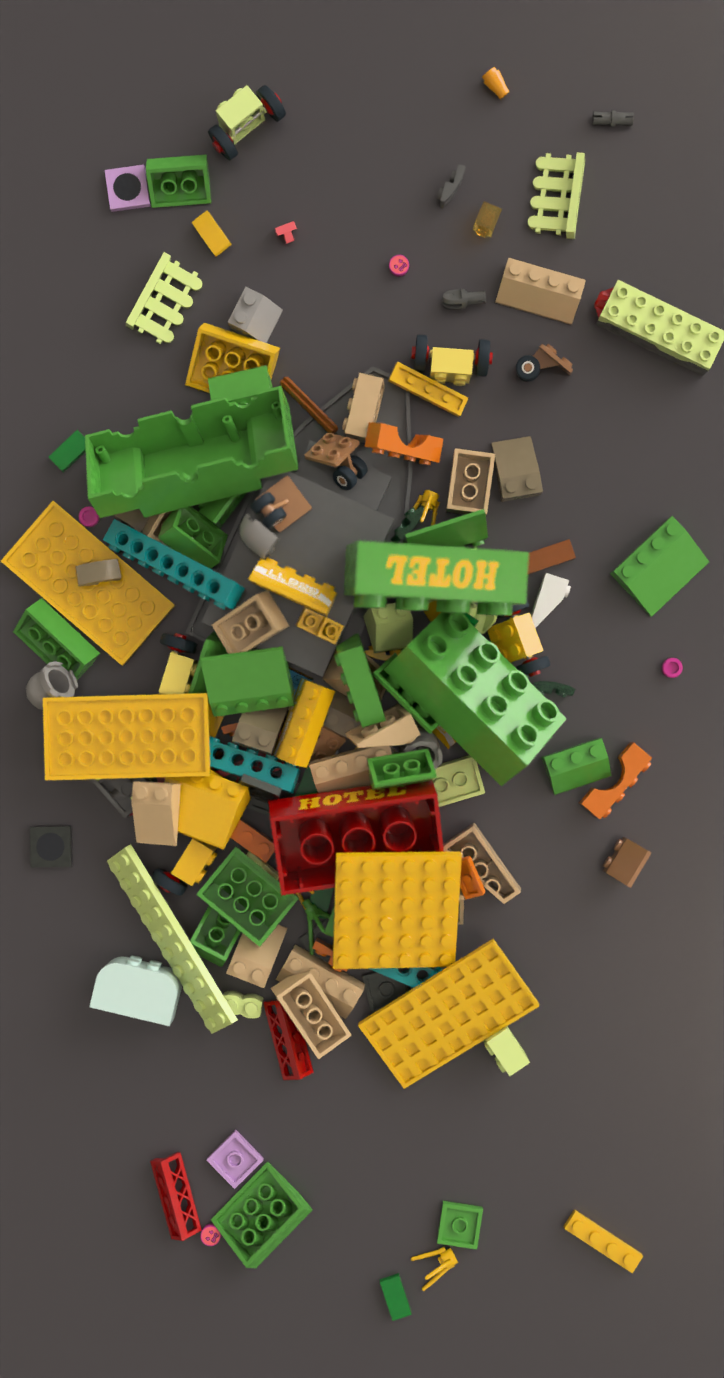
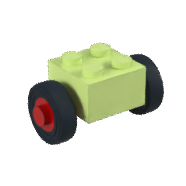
(241, 116)

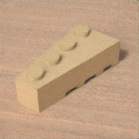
(487, 863)

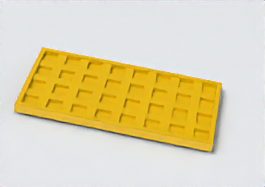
(448, 1013)

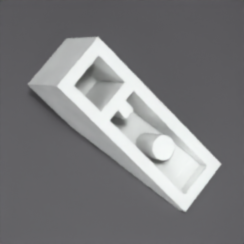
(550, 594)

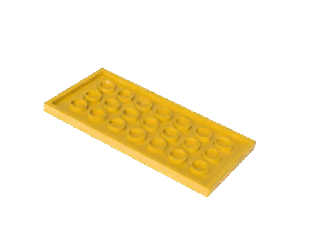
(113, 612)
(126, 736)

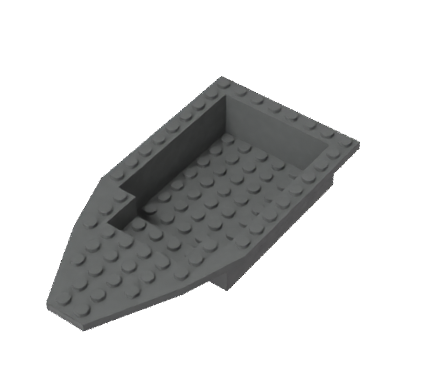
(319, 538)

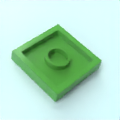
(459, 1225)

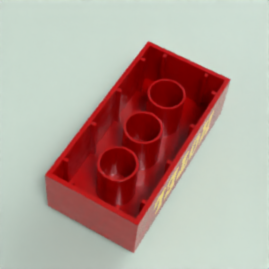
(351, 820)

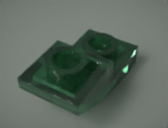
(408, 523)
(547, 687)

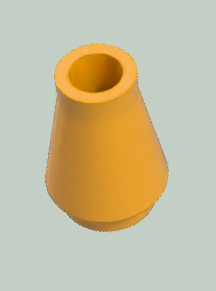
(495, 82)

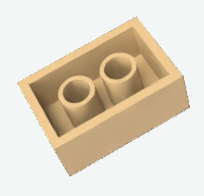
(363, 406)
(470, 481)

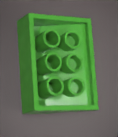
(457, 532)
(660, 566)
(248, 681)
(247, 896)
(261, 1216)

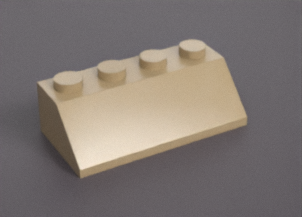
(540, 291)
(345, 769)
(338, 987)
(311, 1012)

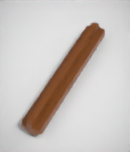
(308, 405)

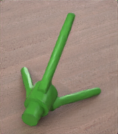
(313, 914)

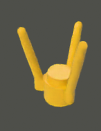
(429, 501)
(447, 1260)

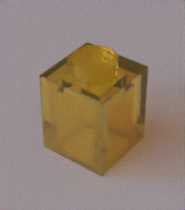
(487, 219)

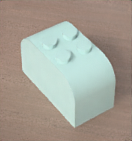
(137, 990)

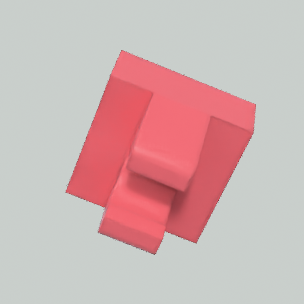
(285, 230)

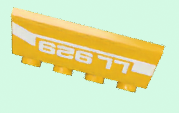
(292, 586)
(303, 723)

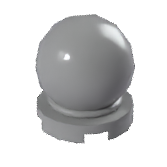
(50, 683)
(425, 741)

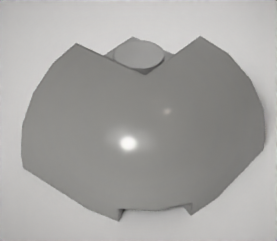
(257, 537)

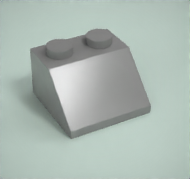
(254, 316)

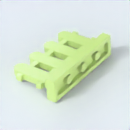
(561, 185)
(163, 288)

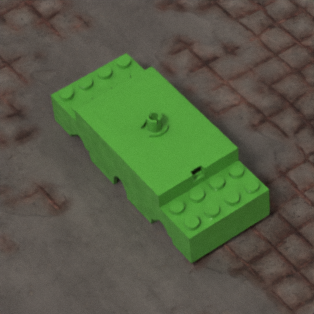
(193, 460)

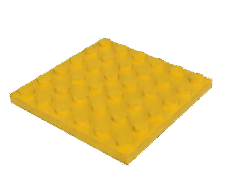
(396, 909)

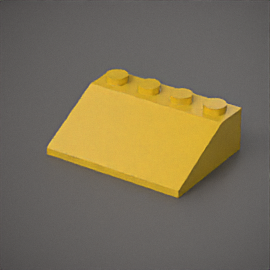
(226, 352)
(210, 807)

